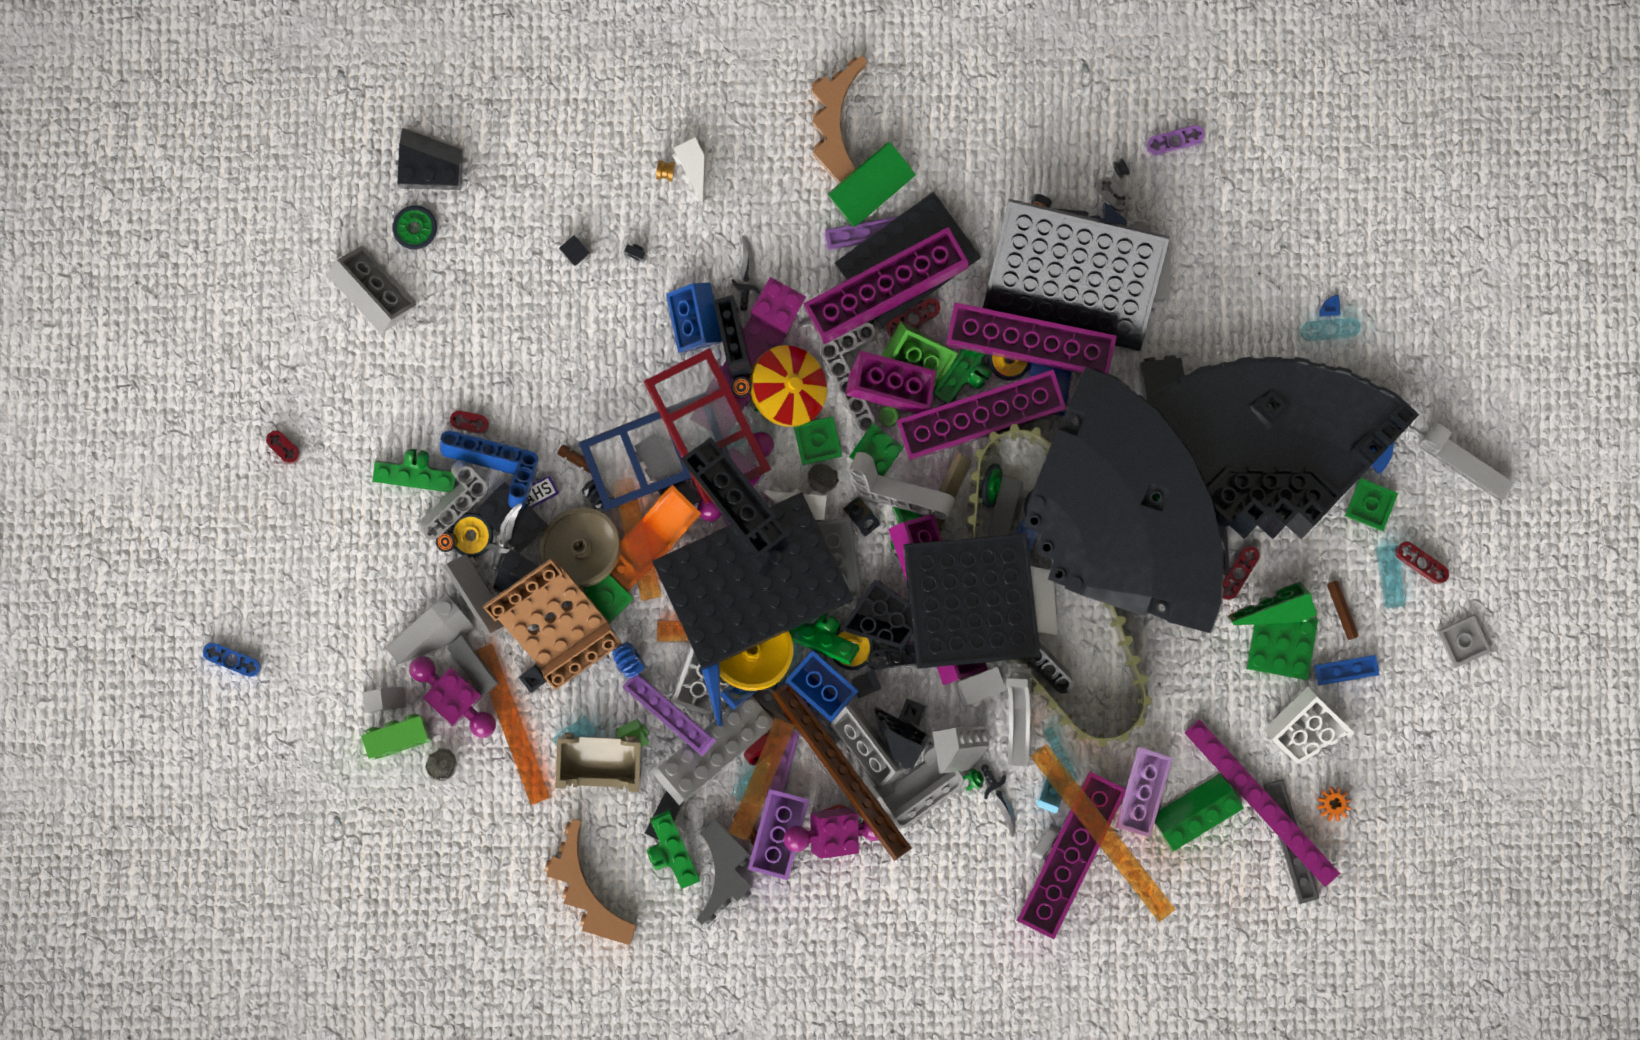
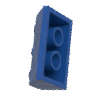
(694, 317)
(822, 686)

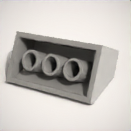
(371, 289)
(474, 591)
(866, 746)
(960, 747)

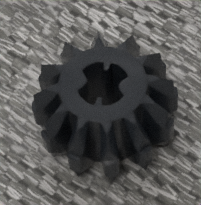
(591, 493)

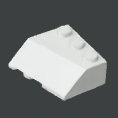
(1044, 600)
(691, 687)
(1306, 726)

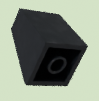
(1159, 373)
(512, 570)

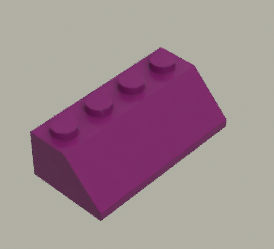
(891, 383)

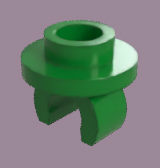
(976, 779)

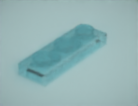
(1390, 577)

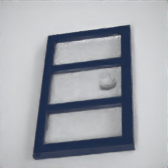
(633, 460)

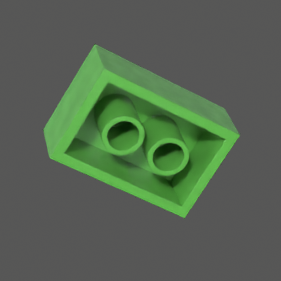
(396, 736)

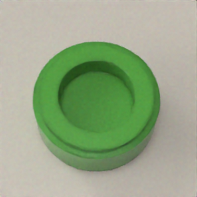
(888, 416)

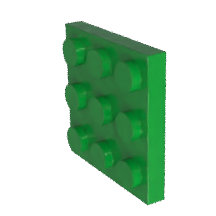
(1283, 648)

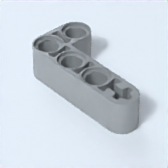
(450, 503)

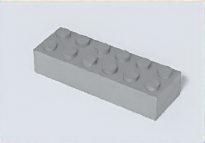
(689, 771)

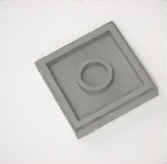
(1464, 641)

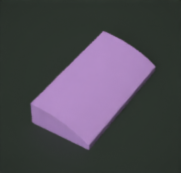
(1144, 792)

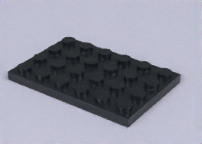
(908, 229)

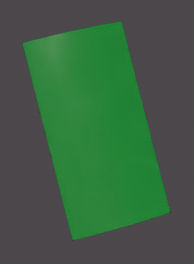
(871, 184)

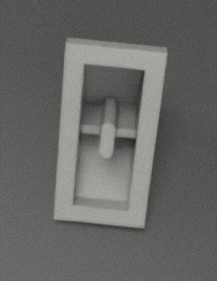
(384, 699)

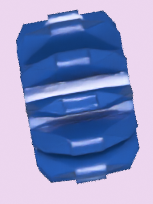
(628, 660)

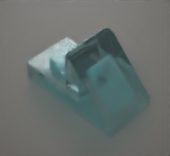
(580, 728)

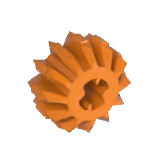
(1331, 797)

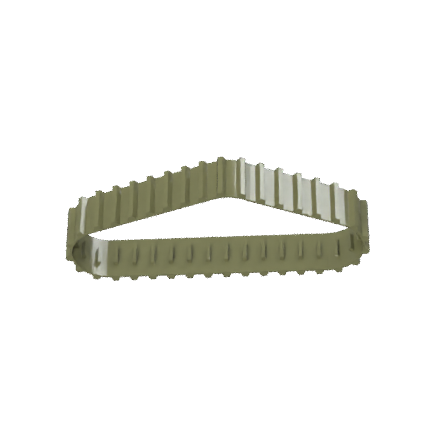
(1117, 621)

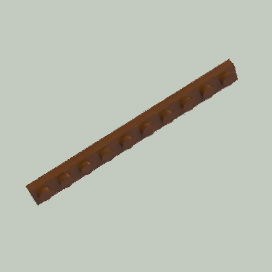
(842, 771)

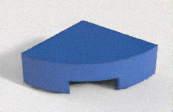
(1330, 307)

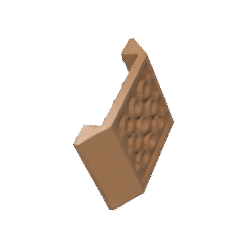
(566, 642)

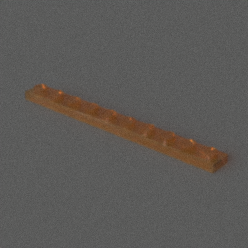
(1102, 833)

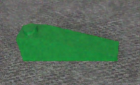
(1288, 606)

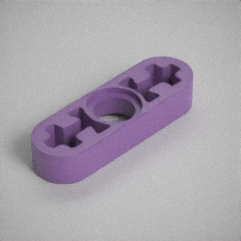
(1191, 141)

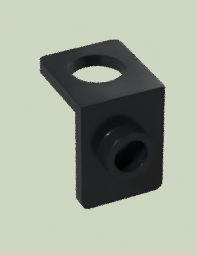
(860, 514)

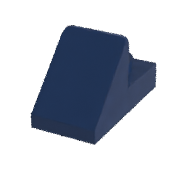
(1111, 215)

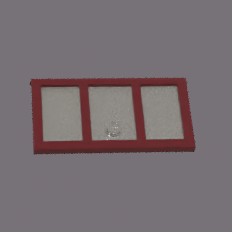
(700, 405)

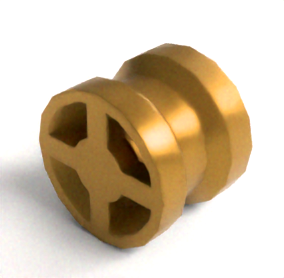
(665, 170)

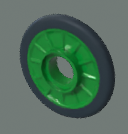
(427, 230)
(991, 485)

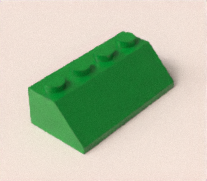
(1197, 812)

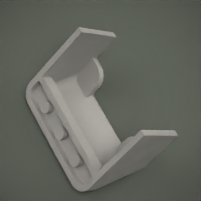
(917, 791)

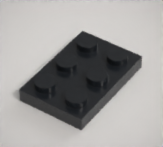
(527, 523)

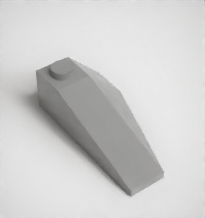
(431, 631)

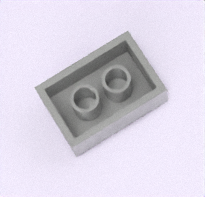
(981, 687)

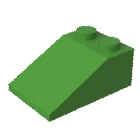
(920, 349)

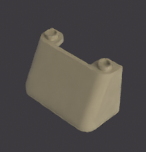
(598, 762)

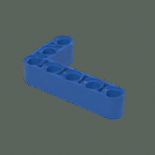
(496, 457)

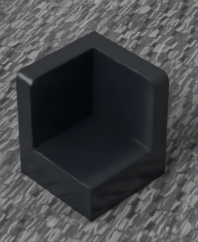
(574, 250)
(866, 683)

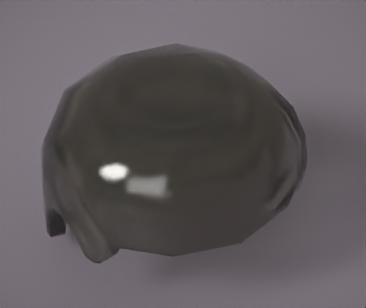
(822, 478)
(441, 765)

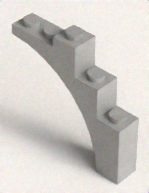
(1020, 716)

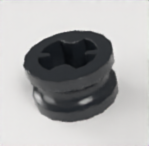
(1121, 168)

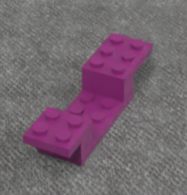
(768, 325)

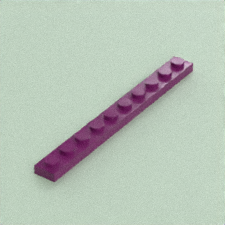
(1262, 803)

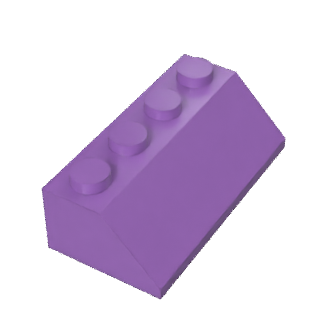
(769, 851)

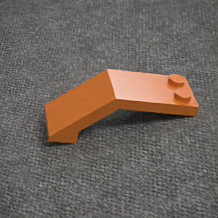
(663, 527)

